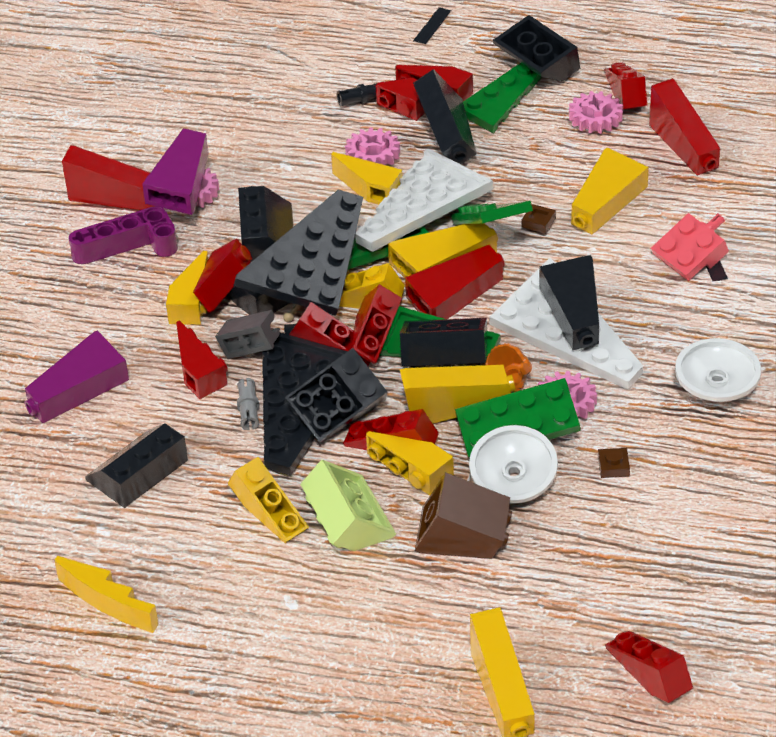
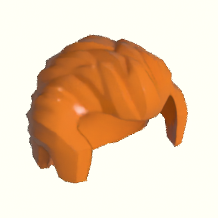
(514, 363)

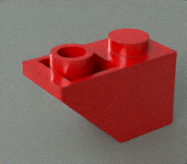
(400, 97)

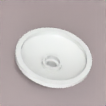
(718, 369)
(514, 451)

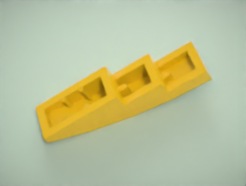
(98, 589)

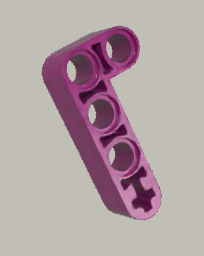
(125, 234)

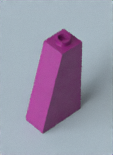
(178, 174)
(76, 378)

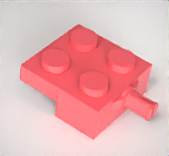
(691, 246)

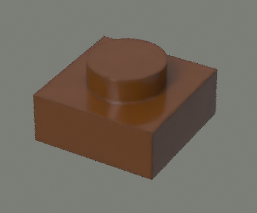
(539, 219)
(613, 462)

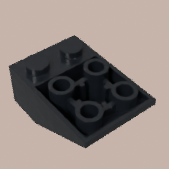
(337, 396)

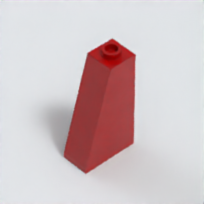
(682, 127)
(103, 180)
(454, 283)

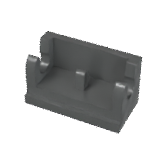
(247, 334)

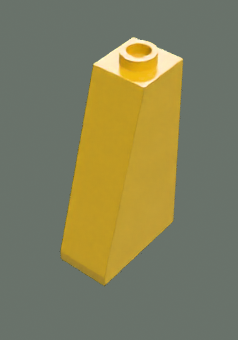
(608, 190)
(432, 248)
(448, 388)
(501, 673)

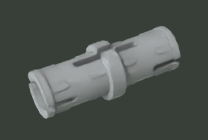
(247, 404)

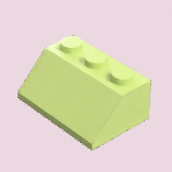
(346, 507)

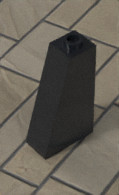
(446, 117)
(573, 299)

